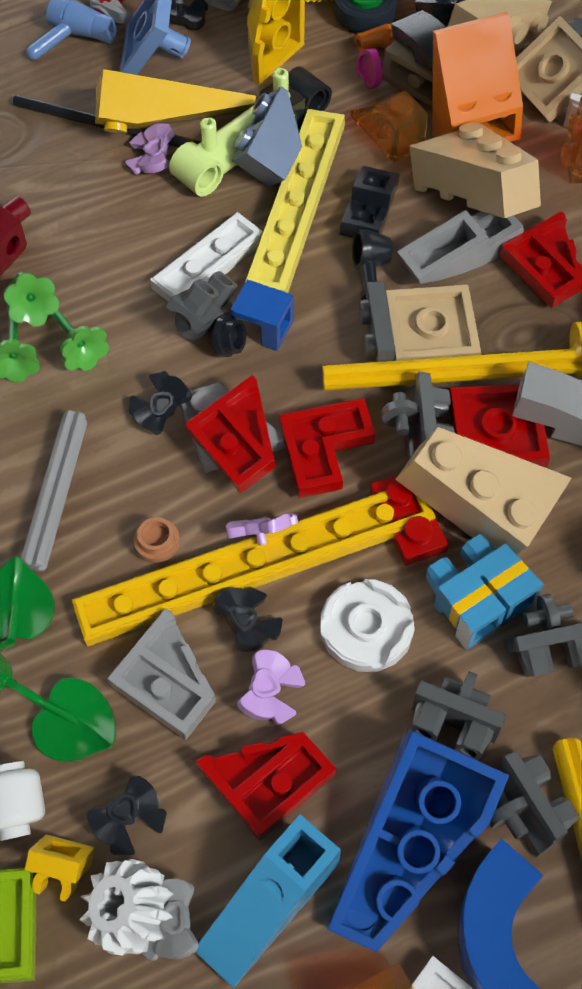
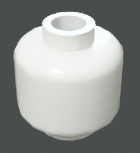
(19, 800)

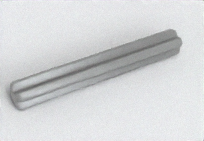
(54, 491)

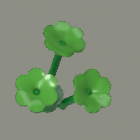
(32, 301)

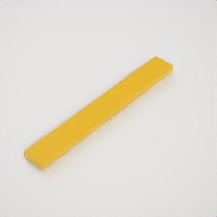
(238, 565)

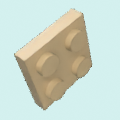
(552, 68)
(433, 322)

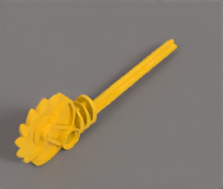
(455, 368)

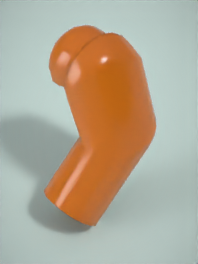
(376, 37)

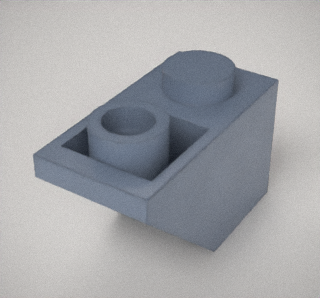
(271, 141)

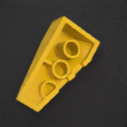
(274, 34)
(141, 101)

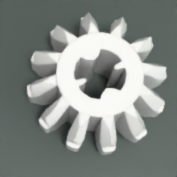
(126, 907)

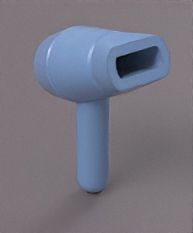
(72, 18)

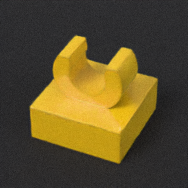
(59, 860)

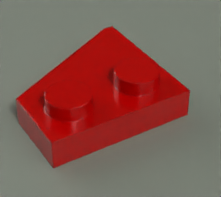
(546, 260)
(236, 435)
(268, 779)

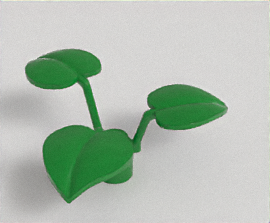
(77, 715)

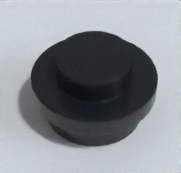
(228, 336)

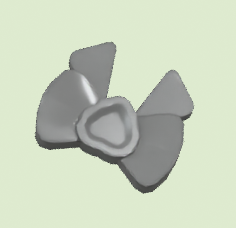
(177, 939)

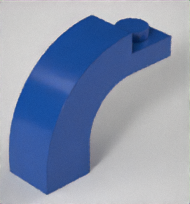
(488, 917)

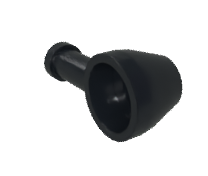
(368, 252)

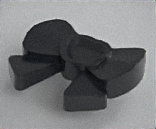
(191, 15)
(162, 405)
(238, 608)
(110, 820)

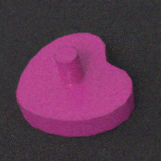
(369, 67)

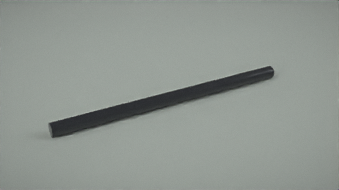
(82, 117)

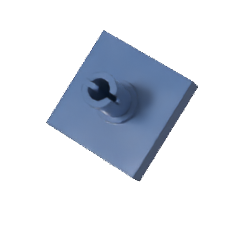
(146, 32)

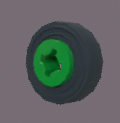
(364, 14)

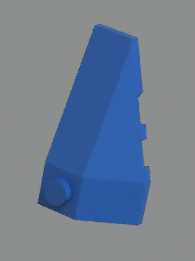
(418, 828)

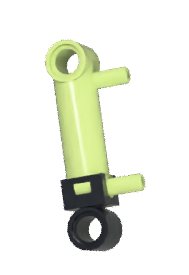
(203, 164)

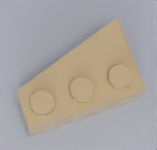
(527, 17)
(479, 168)
(483, 488)

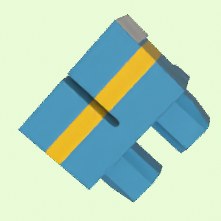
(484, 594)

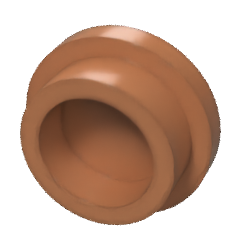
(156, 539)

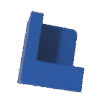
(267, 308)

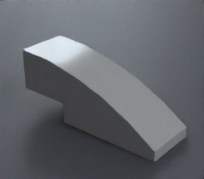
(458, 246)
(551, 400)

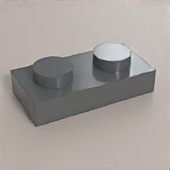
(375, 313)

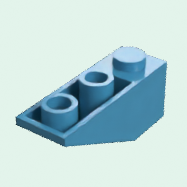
(268, 900)

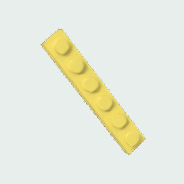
(297, 201)

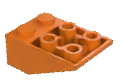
(476, 78)

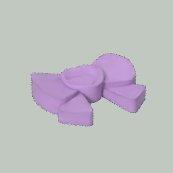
(155, 144)
(260, 526)
(270, 672)

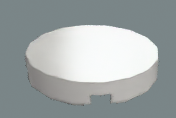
(367, 625)

